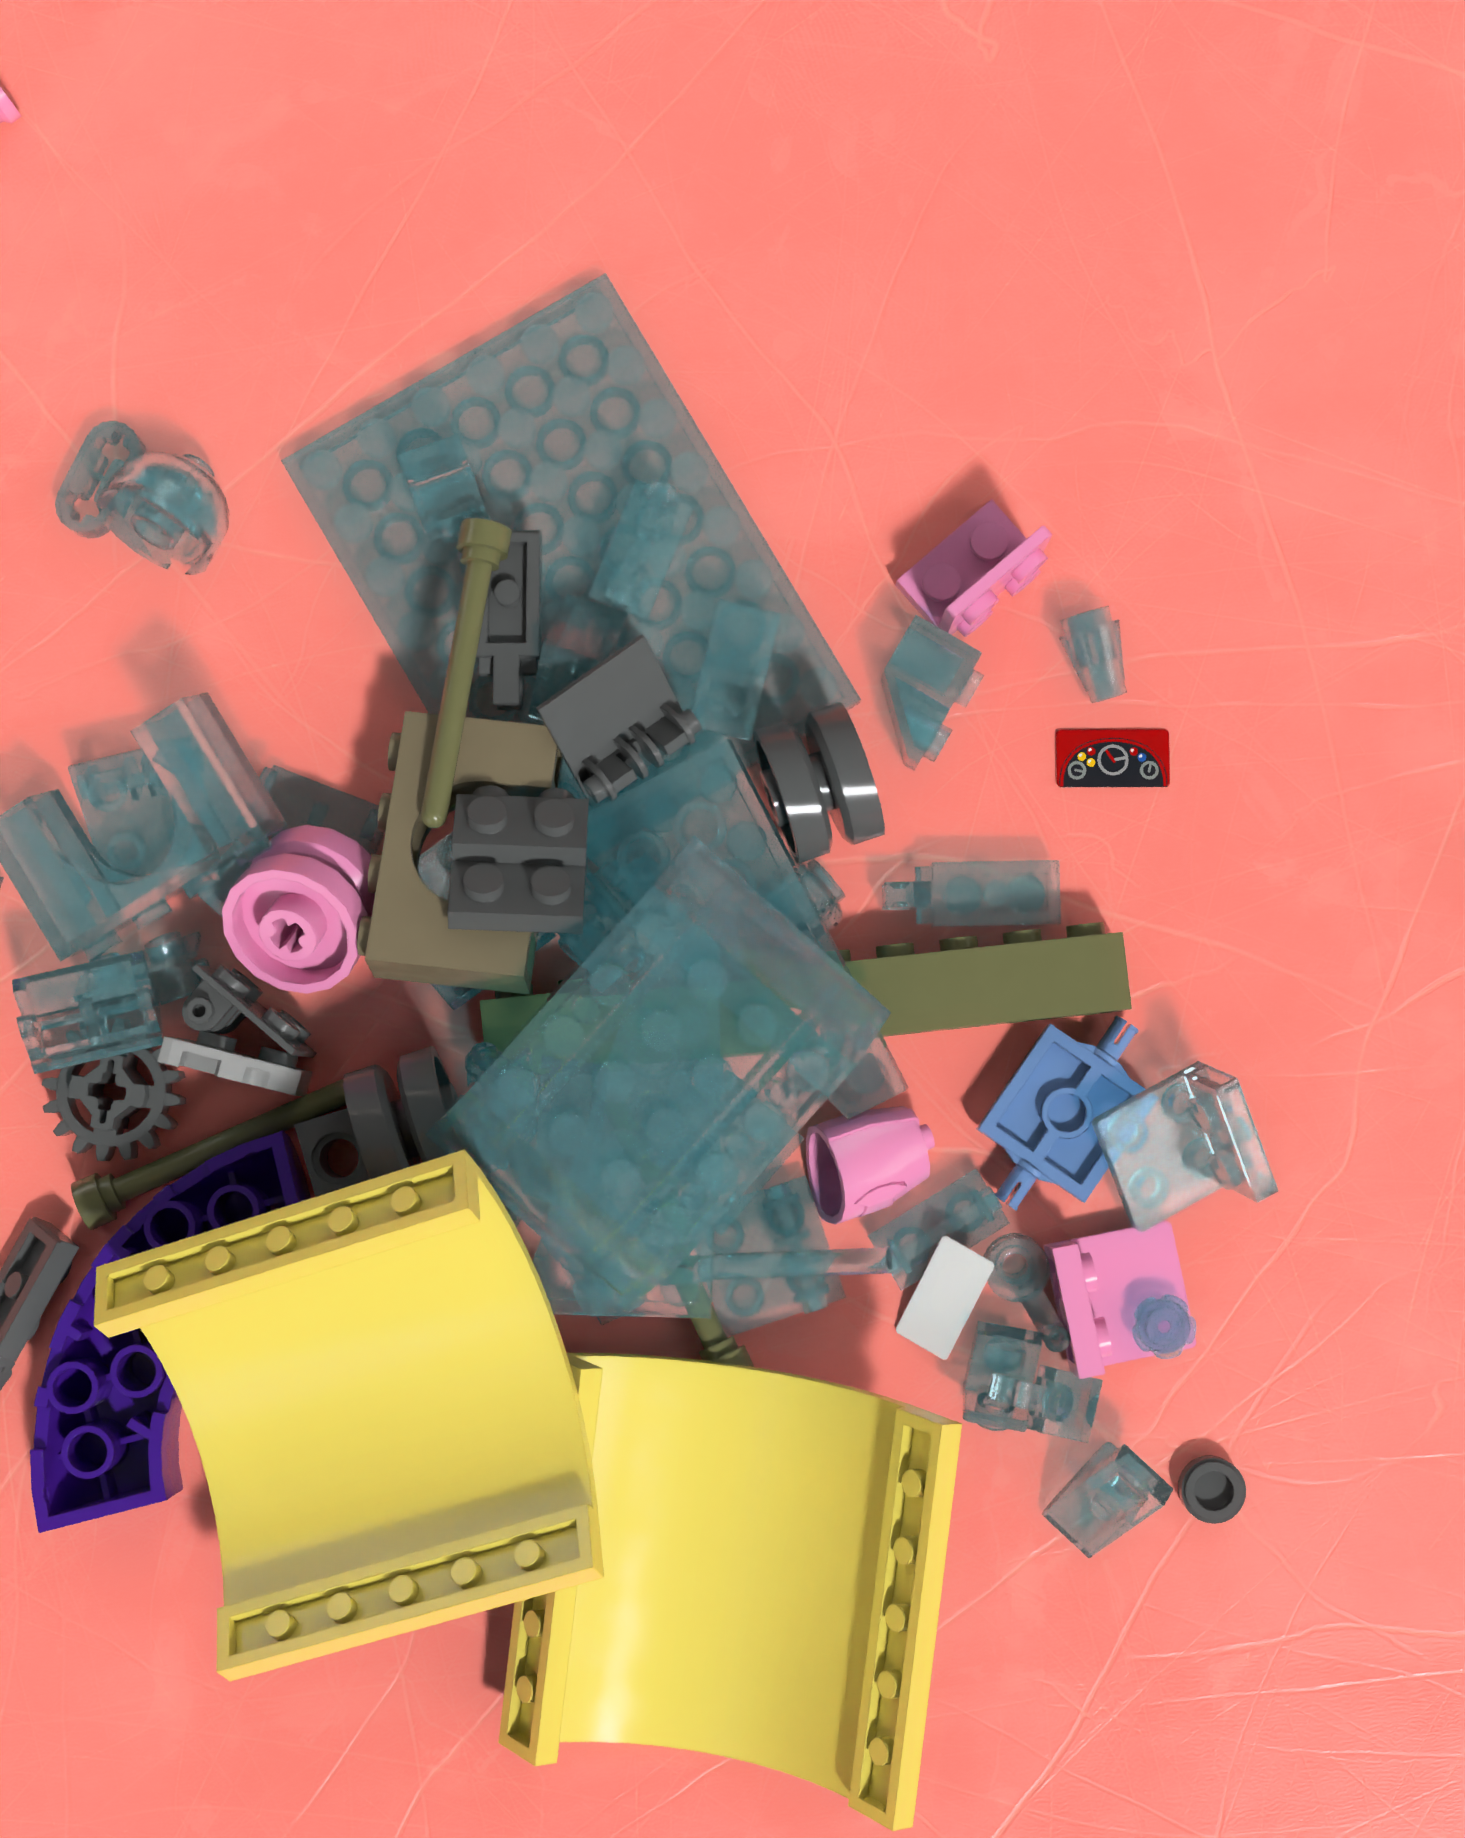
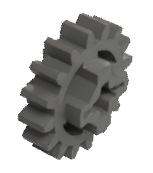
(112, 1117)

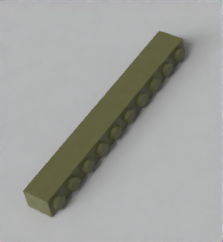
(950, 987)

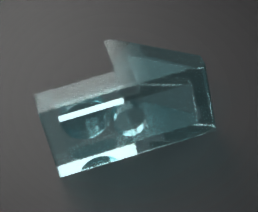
(1106, 1498)

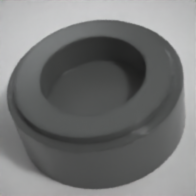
(1211, 1489)

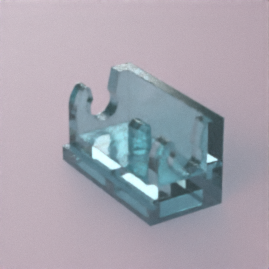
(316, 804)
(88, 1012)

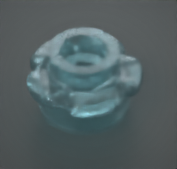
(1151, 1313)

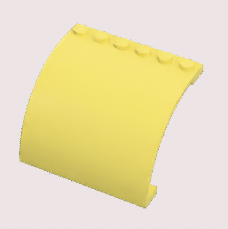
(370, 1411)
(758, 1581)

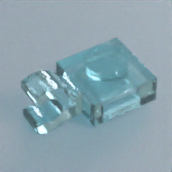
(1056, 1402)

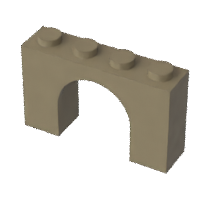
(409, 921)

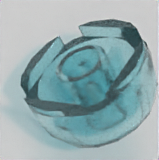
(168, 509)

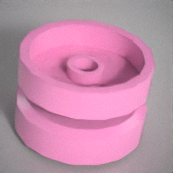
(300, 909)

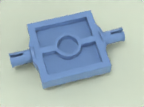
(1050, 1107)

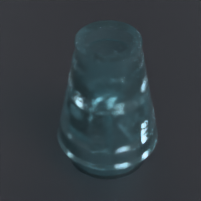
(1095, 652)

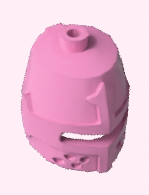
(866, 1161)

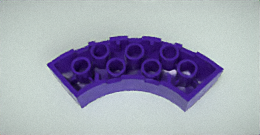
(106, 1402)

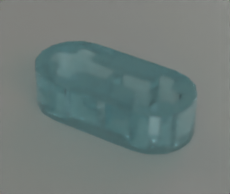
(88, 472)

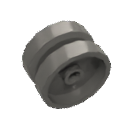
(828, 779)
(393, 1127)

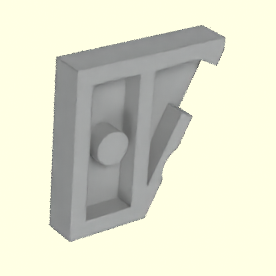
(216, 1055)

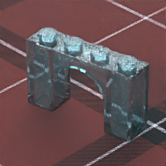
(218, 818)

